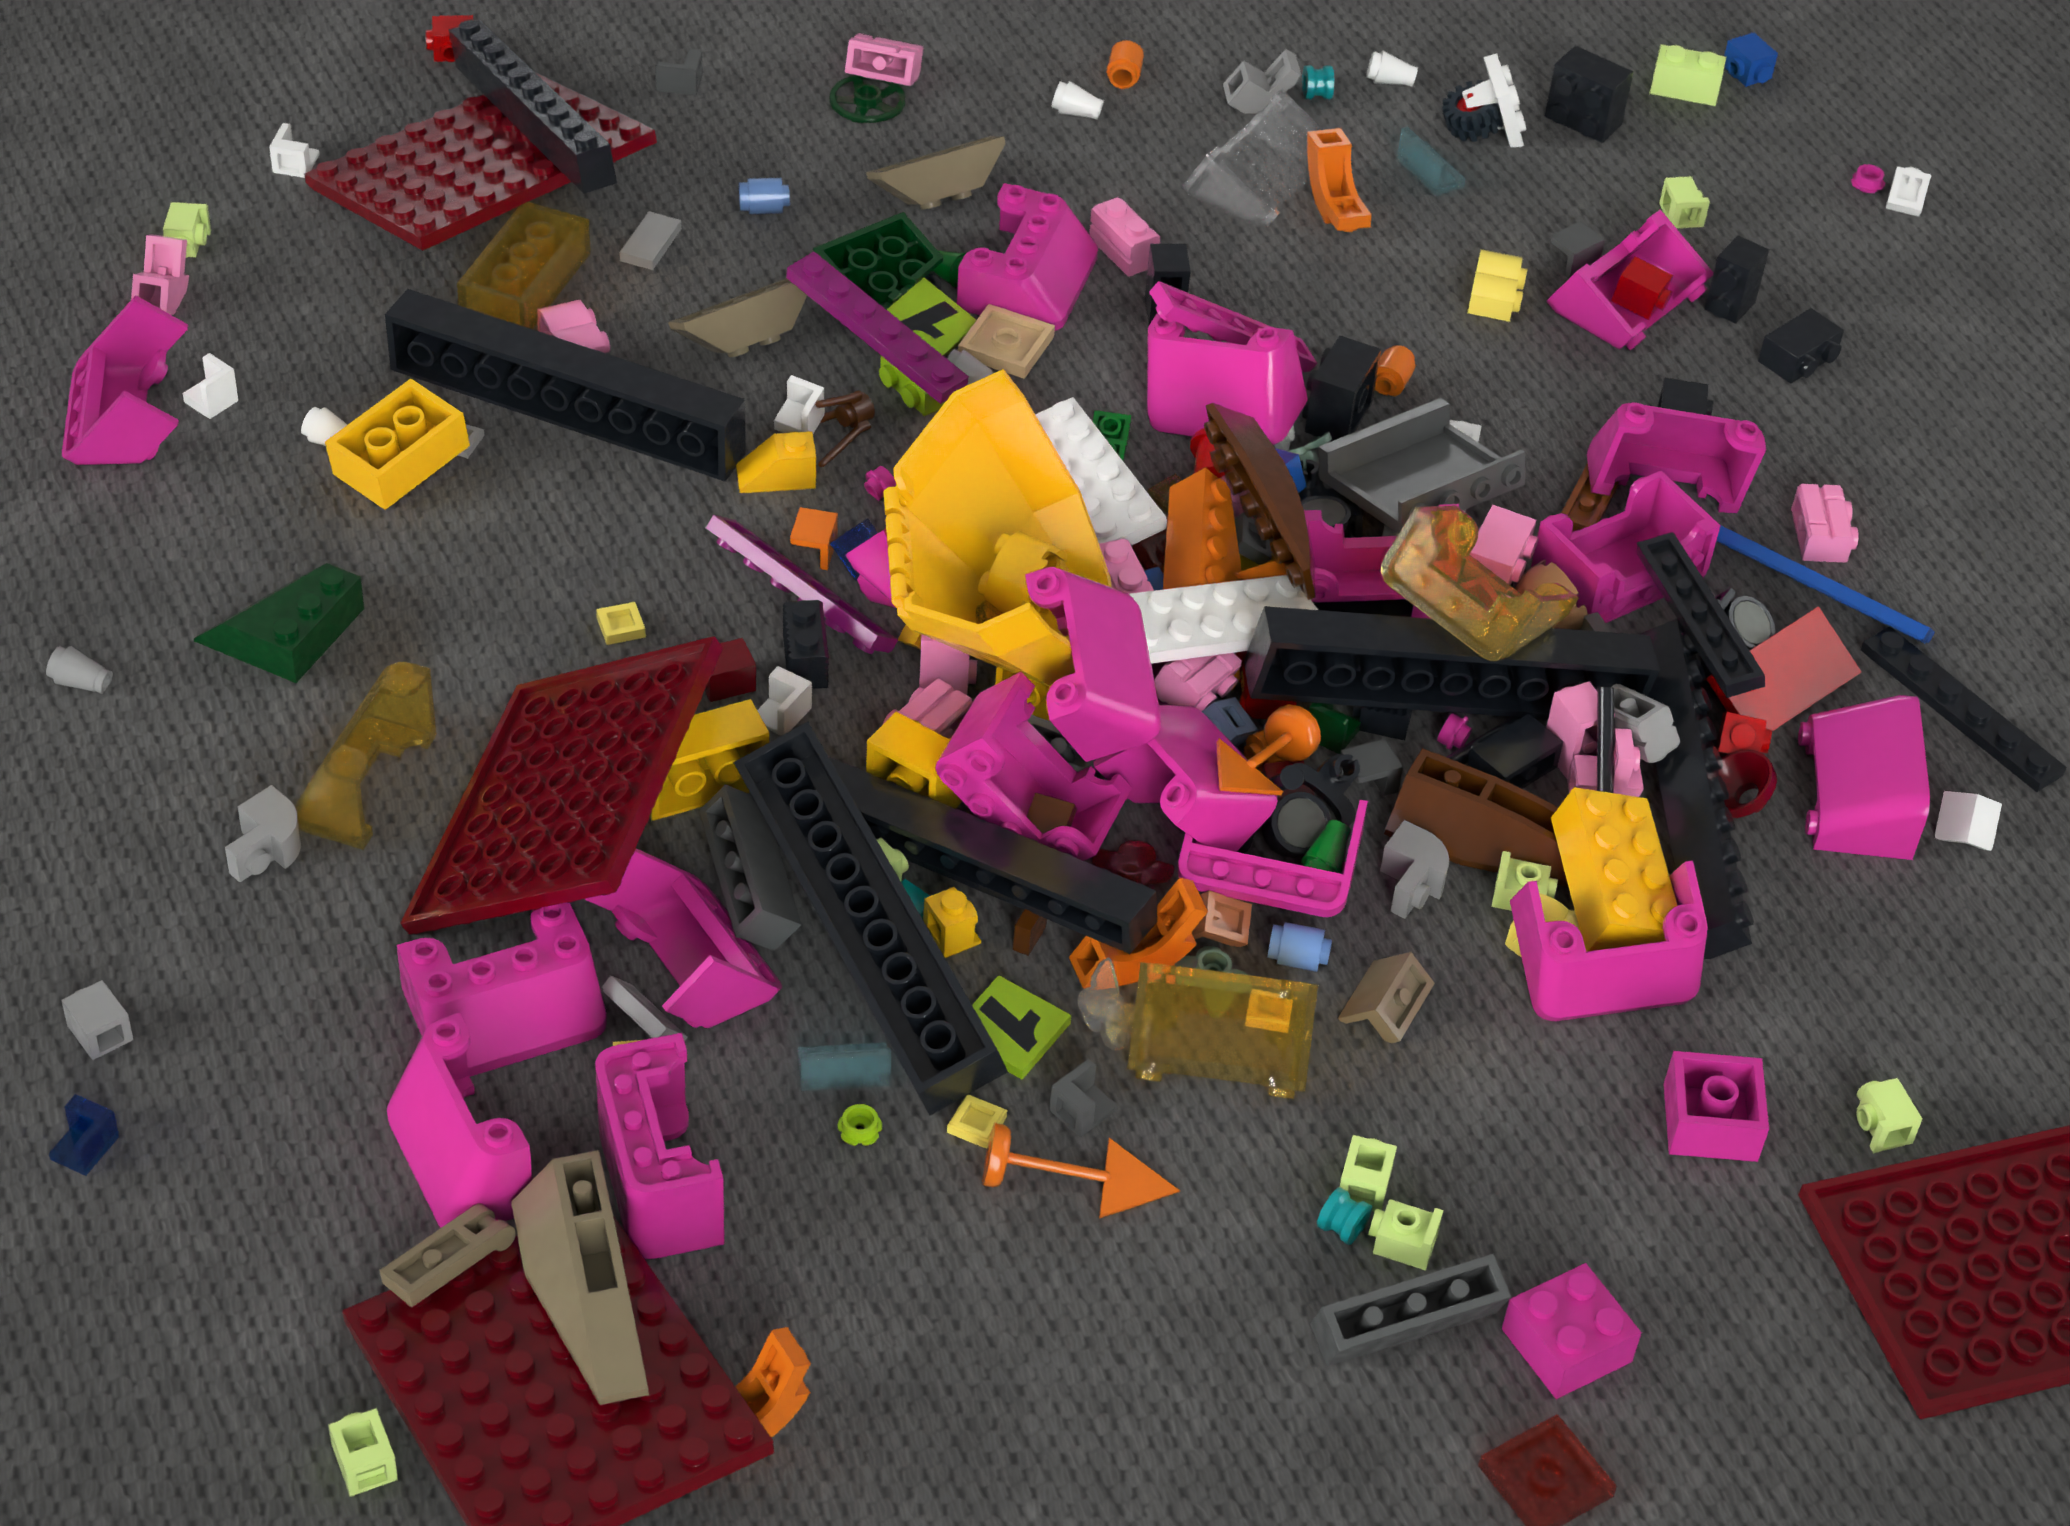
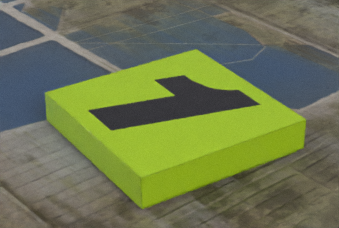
(933, 316)
(1019, 1024)

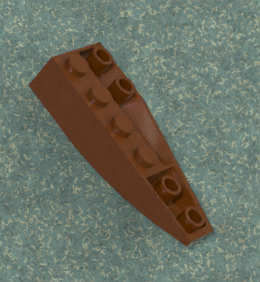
(1265, 490)
(1476, 815)

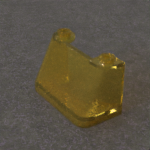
(1439, 577)
(389, 720)
(1222, 1027)

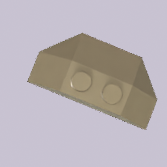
(940, 173)
(744, 319)

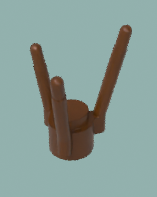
(853, 411)

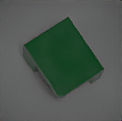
(1335, 727)

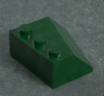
(883, 258)
(292, 624)

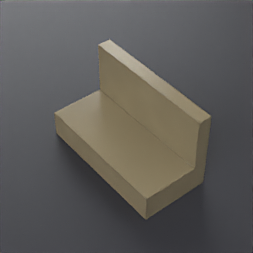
(1389, 995)

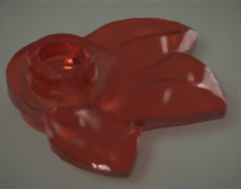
(1135, 862)

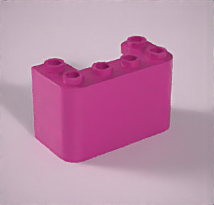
(1604, 556)
(1002, 761)
(662, 1195)

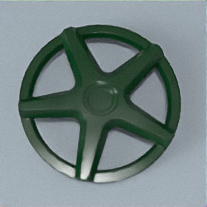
(866, 97)

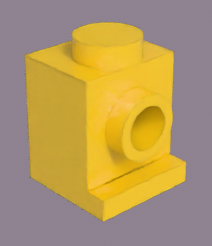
(954, 917)

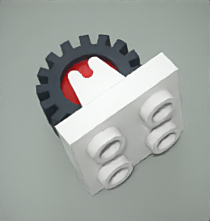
(1486, 106)

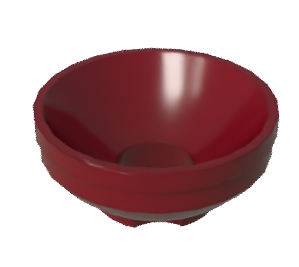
(1747, 771)

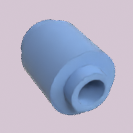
(763, 196)
(1299, 946)

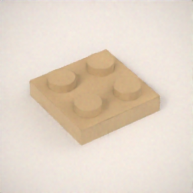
(1007, 340)

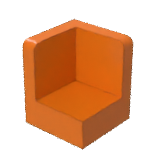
(816, 530)

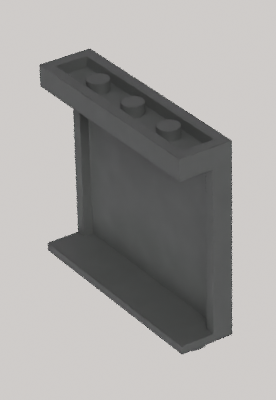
(1416, 463)

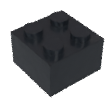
(1588, 94)
(1341, 388)

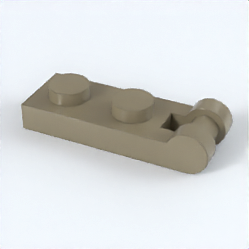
(446, 1254)

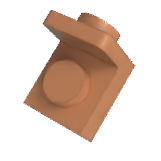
(1226, 920)

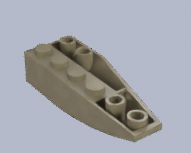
(579, 1272)

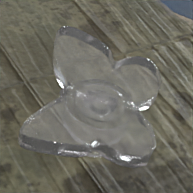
(1105, 1009)

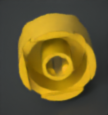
(1017, 555)

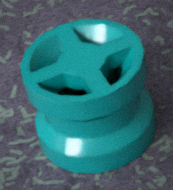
(1318, 82)
(1344, 1215)

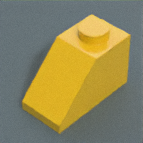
(779, 464)

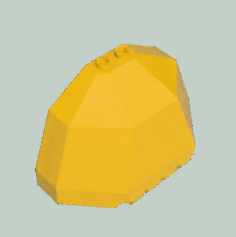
(958, 488)

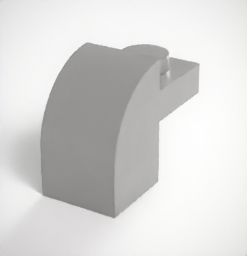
(1252, 89)
(269, 834)
(1419, 864)

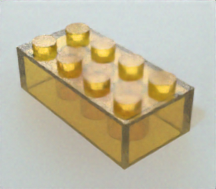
(526, 264)

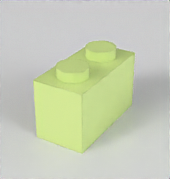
(1688, 74)

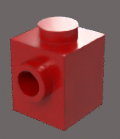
(439, 38)
(1643, 288)
(1743, 733)

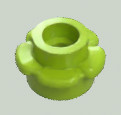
(862, 1116)

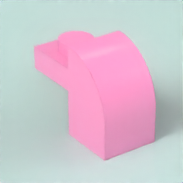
(163, 275)
(1626, 767)

